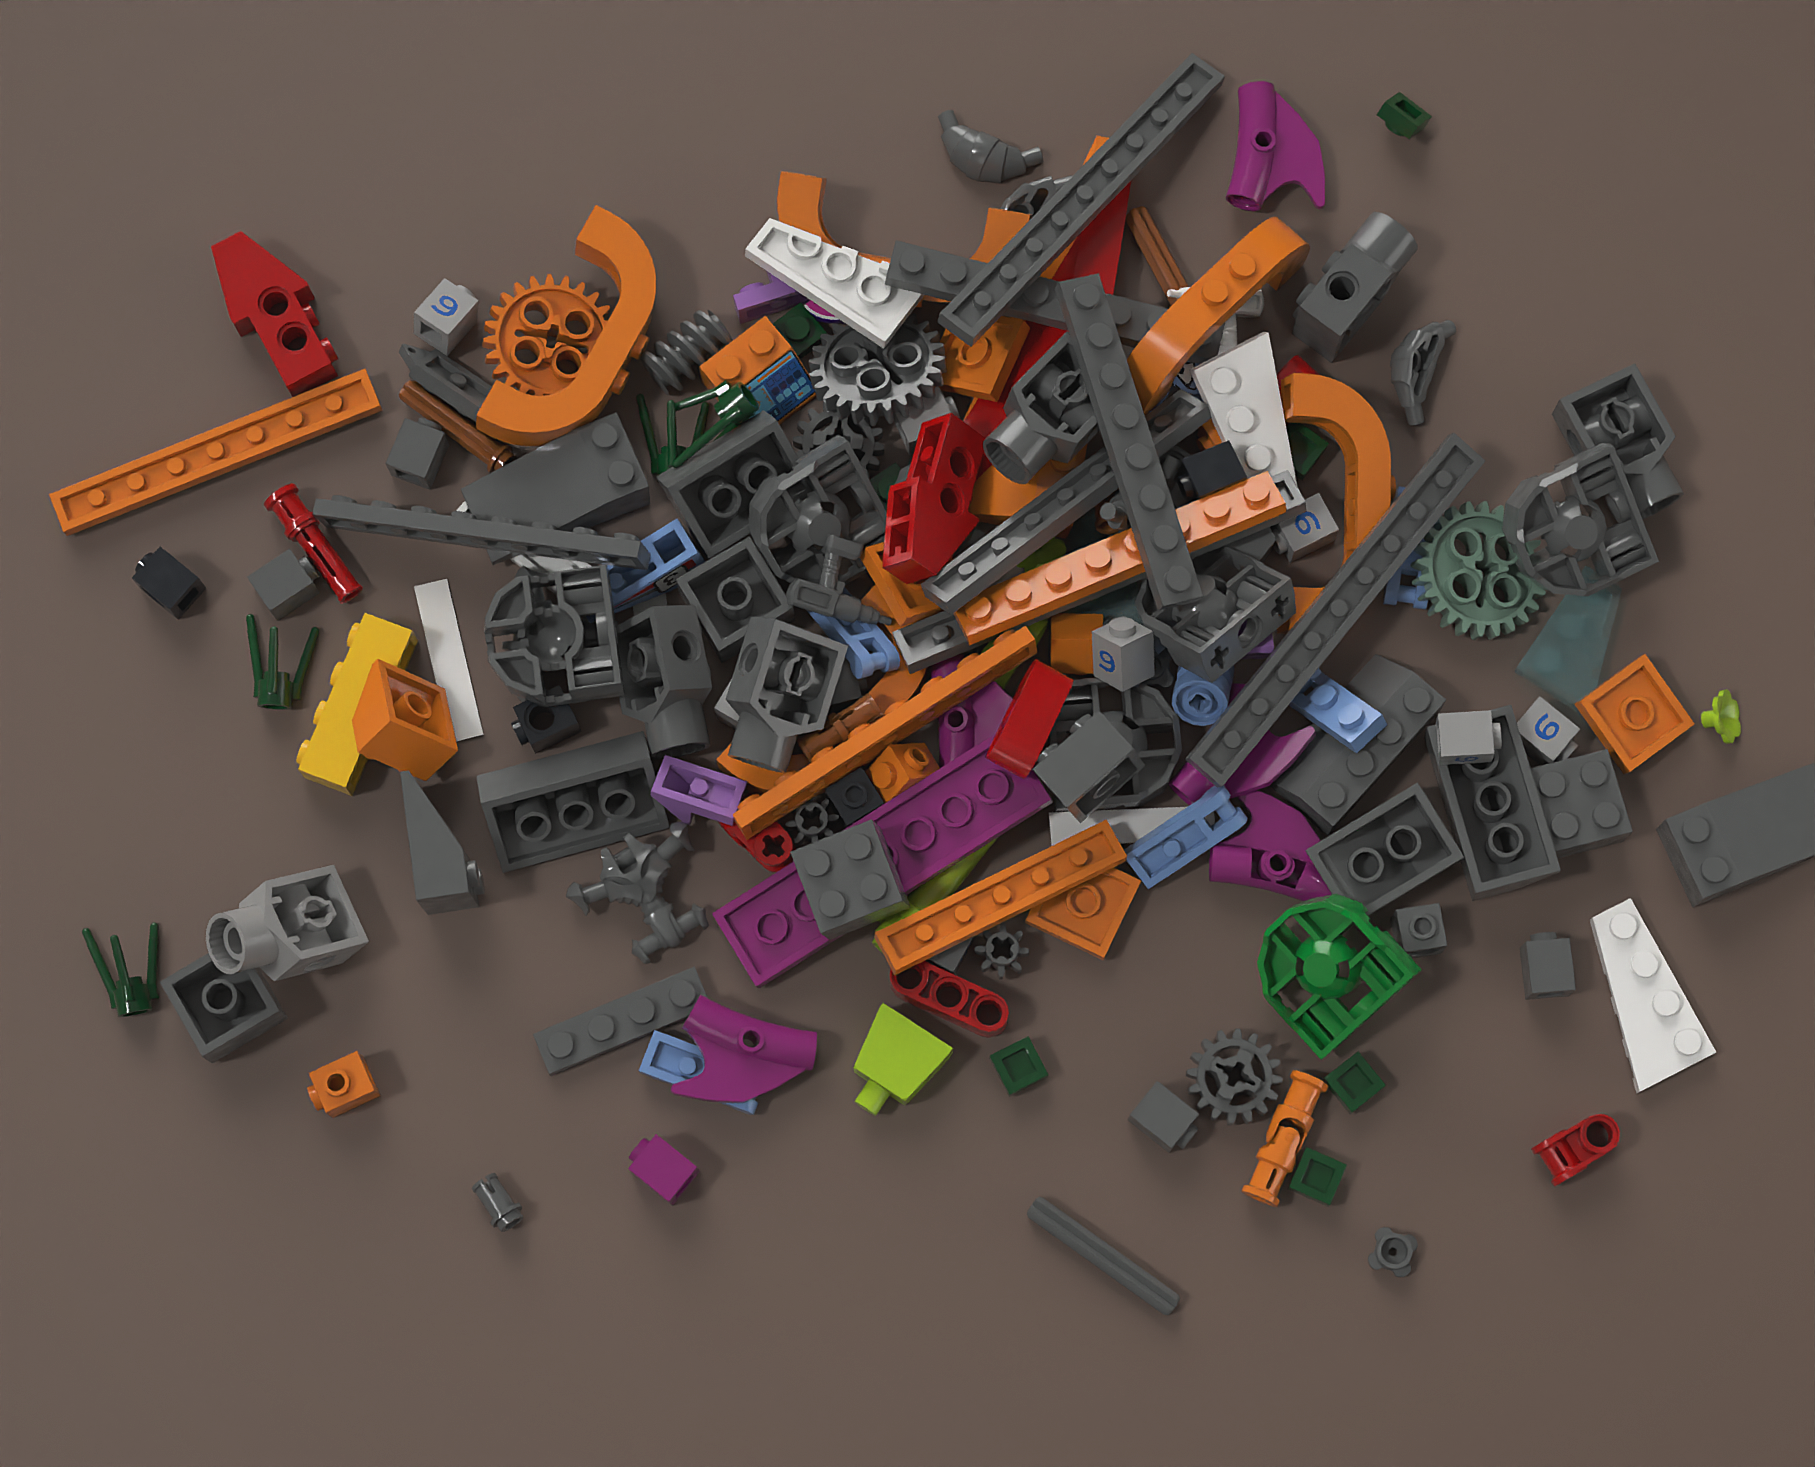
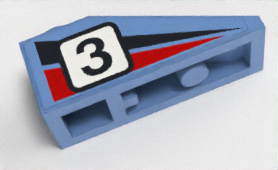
(671, 556)

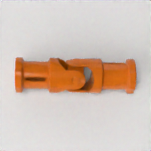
(1283, 1143)

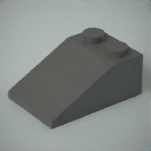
(1386, 851)
(441, 869)

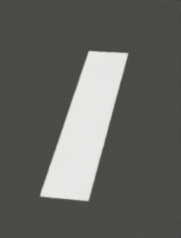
(448, 656)
(1126, 824)

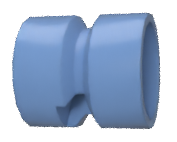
(1200, 700)

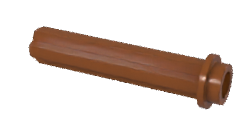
(1155, 251)
(456, 426)

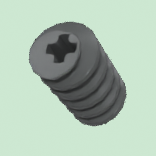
(685, 350)

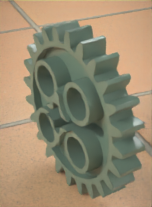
(1443, 564)

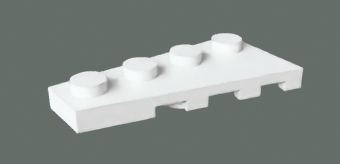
(834, 279)
(1247, 405)
(1652, 1011)

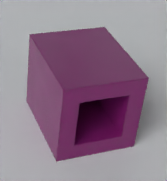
(662, 1168)

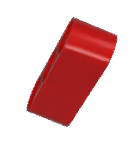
(1029, 719)
(965, 1011)

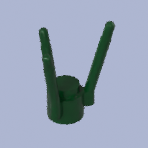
(734, 407)
(669, 453)
(275, 689)
(131, 994)

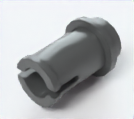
(498, 1203)

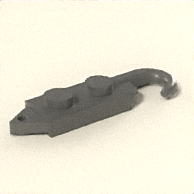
(446, 379)

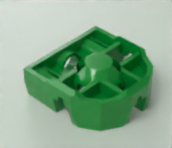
(1324, 1018)

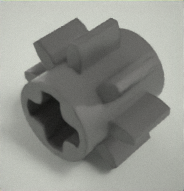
(810, 810)
(1001, 964)

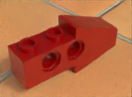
(251, 287)
(930, 509)

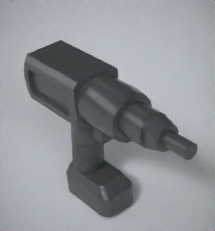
(828, 596)

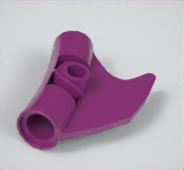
(1272, 150)
(971, 719)
(1258, 770)
(1273, 835)
(737, 1071)

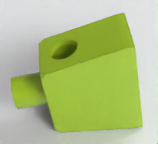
(897, 1060)

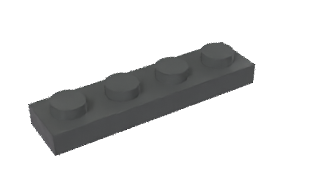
(619, 1022)

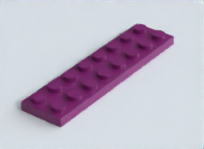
(926, 834)

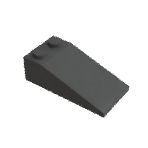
(564, 483)
(1743, 835)

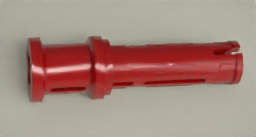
(303, 527)

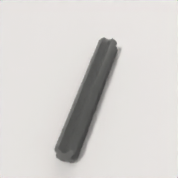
(1103, 1256)

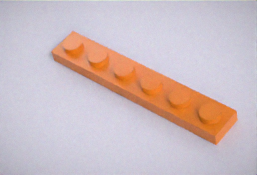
(1000, 897)

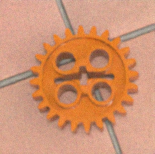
(559, 307)

